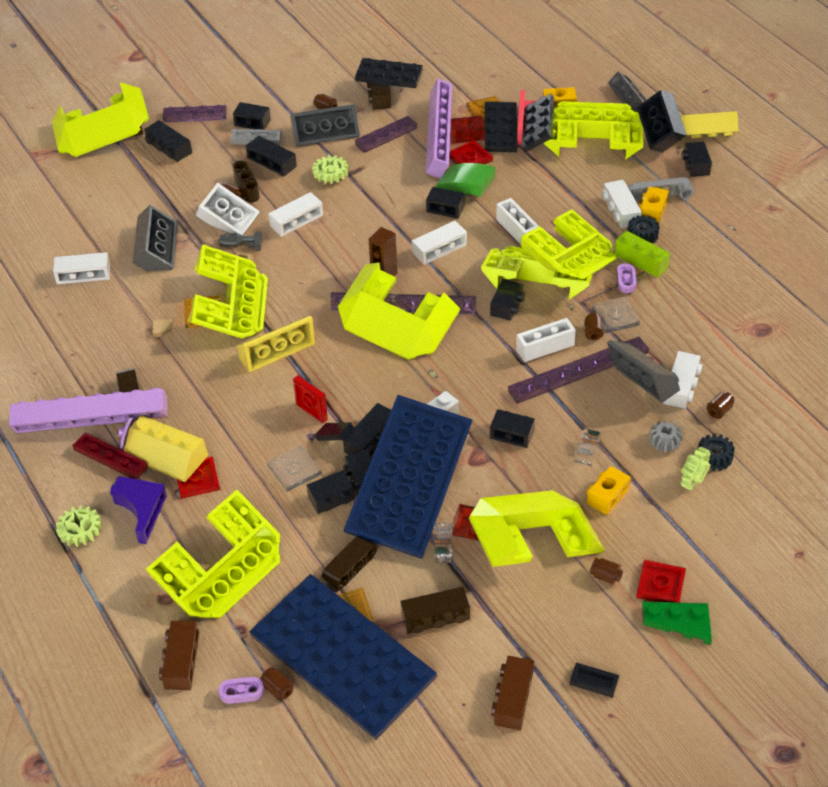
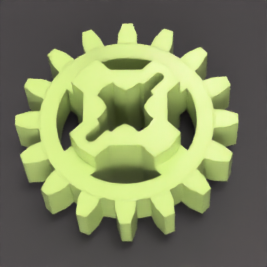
(328, 169)
(695, 468)
(68, 526)

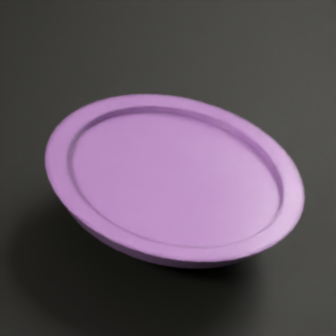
(123, 432)

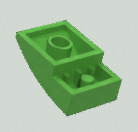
(467, 178)

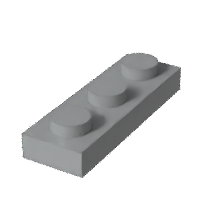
(244, 136)

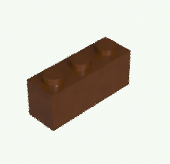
(383, 250)
(179, 655)
(513, 692)

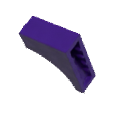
(143, 500)

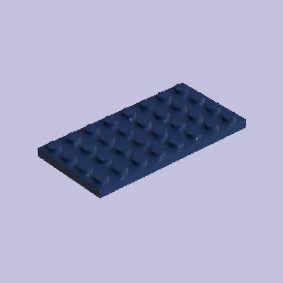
(408, 476)
(343, 656)

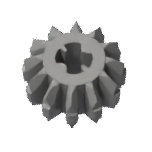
(665, 436)

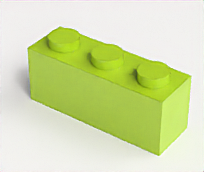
(642, 254)

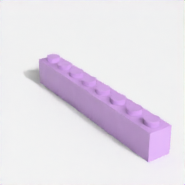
(439, 129)
(87, 410)

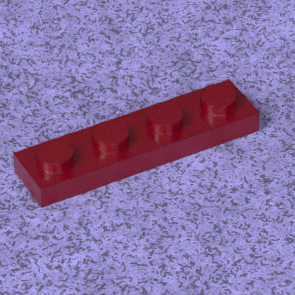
(110, 456)

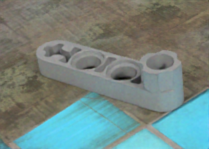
(683, 187)

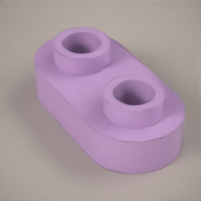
(626, 278)
(241, 688)

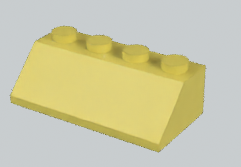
(710, 124)
(277, 344)
(165, 448)

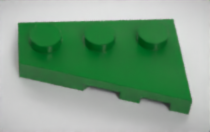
(683, 618)

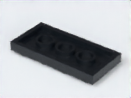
(389, 73)
(538, 122)
(500, 126)

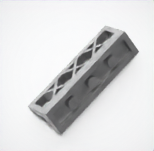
(627, 90)

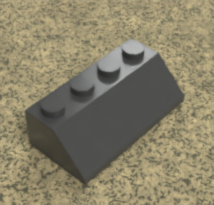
(324, 125)
(155, 240)
(644, 370)

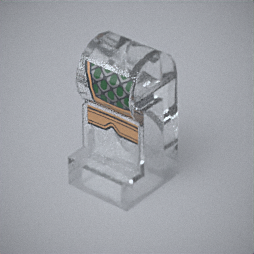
(588, 445)
(443, 542)

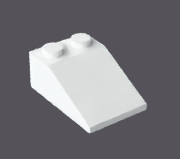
(226, 211)

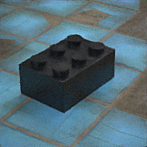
(661, 121)

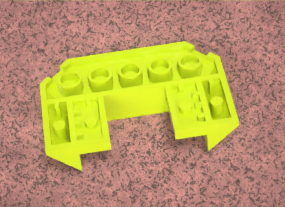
(596, 120)
(86, 133)
(586, 256)
(519, 264)
(244, 299)
(388, 326)
(501, 517)
(222, 586)

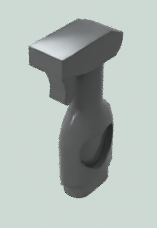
(236, 239)

